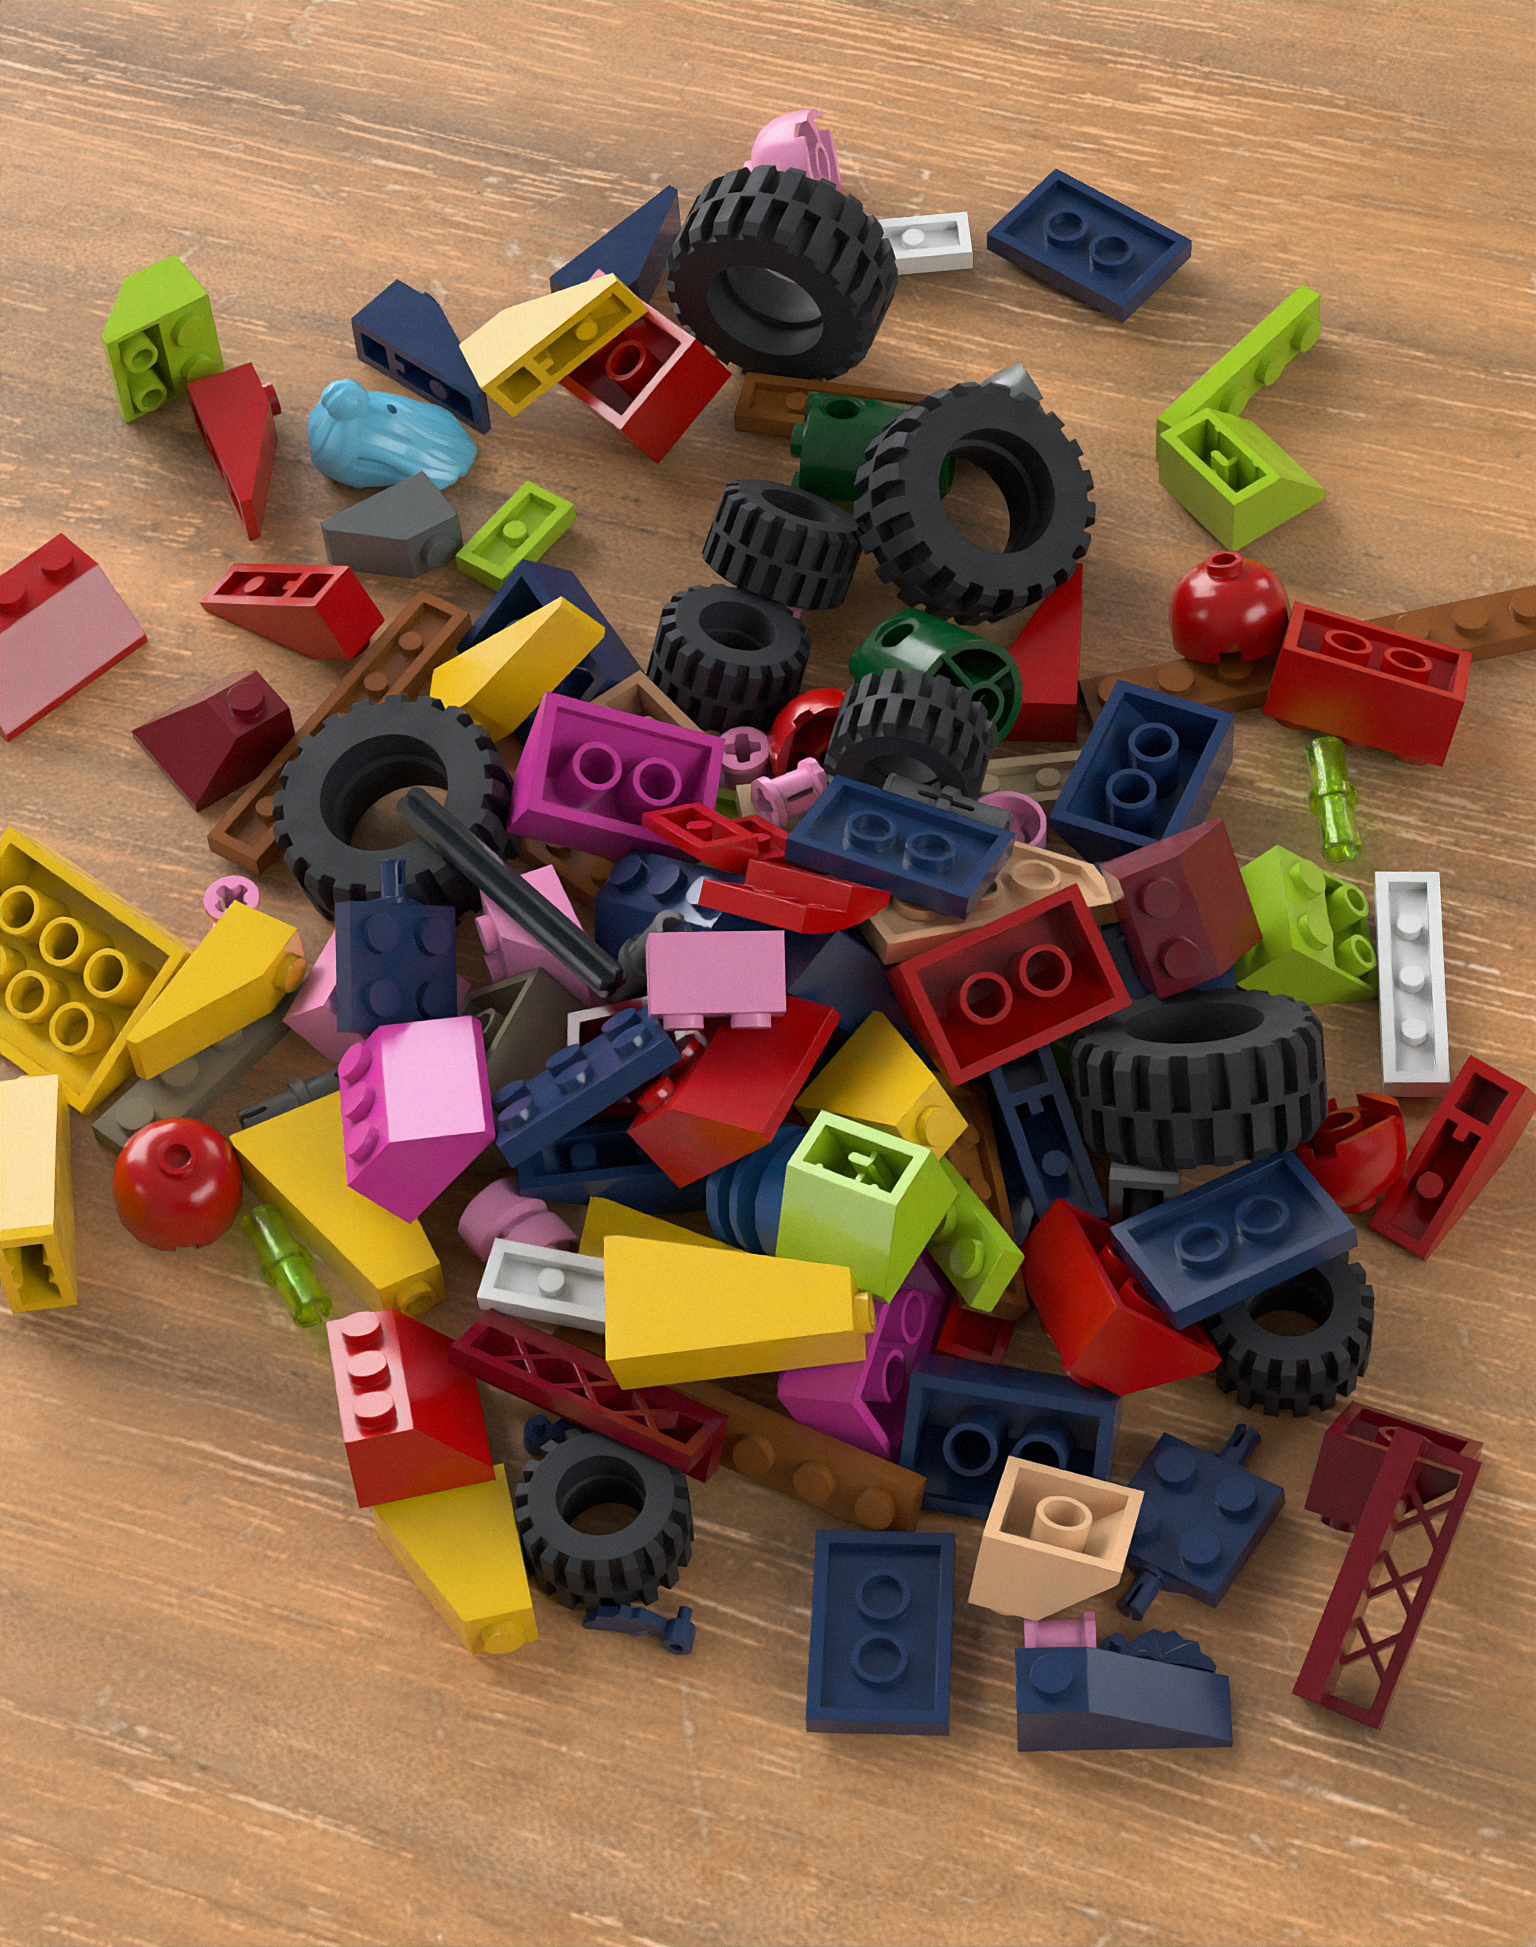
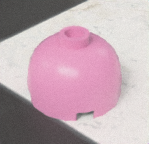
(797, 143)

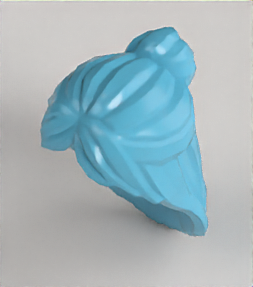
(385, 438)

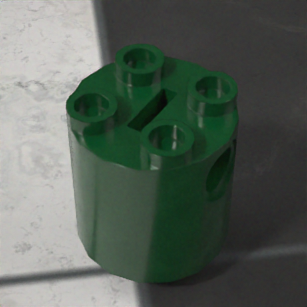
(834, 445)
(939, 647)

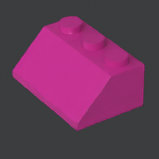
(600, 768)
(414, 1110)
(868, 1398)

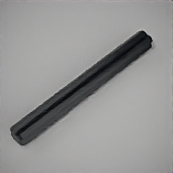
(512, 892)

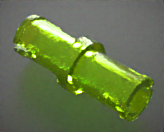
(1333, 799)
(287, 1266)

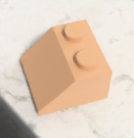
(1052, 1540)

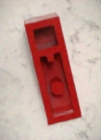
(240, 435)
(301, 607)
(1050, 667)
(1455, 1157)

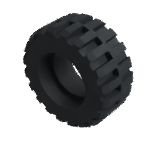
(802, 232)
(1027, 461)
(364, 760)
(1199, 1078)

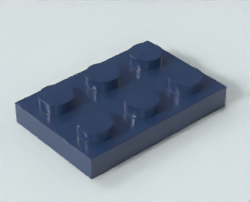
(1089, 245)
(900, 846)
(580, 1083)
(1233, 1238)
(881, 1633)

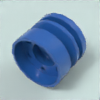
(748, 1194)

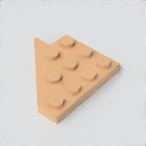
(1029, 875)

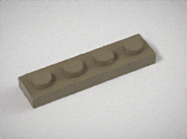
(194, 1083)

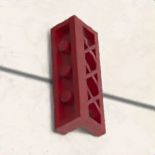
(587, 1393)
(1362, 1570)

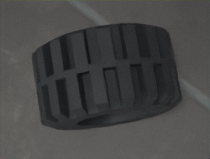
(784, 544)
(728, 657)
(912, 729)
(1302, 1368)
(613, 1566)

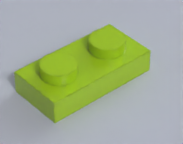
(517, 531)

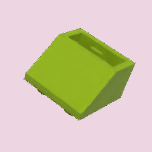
(159, 337)
(1233, 477)
(1311, 931)
(861, 1202)

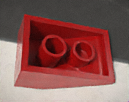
(648, 382)

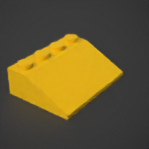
(74, 970)

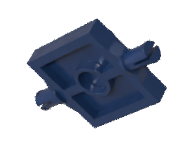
(393, 958)
(1196, 1520)

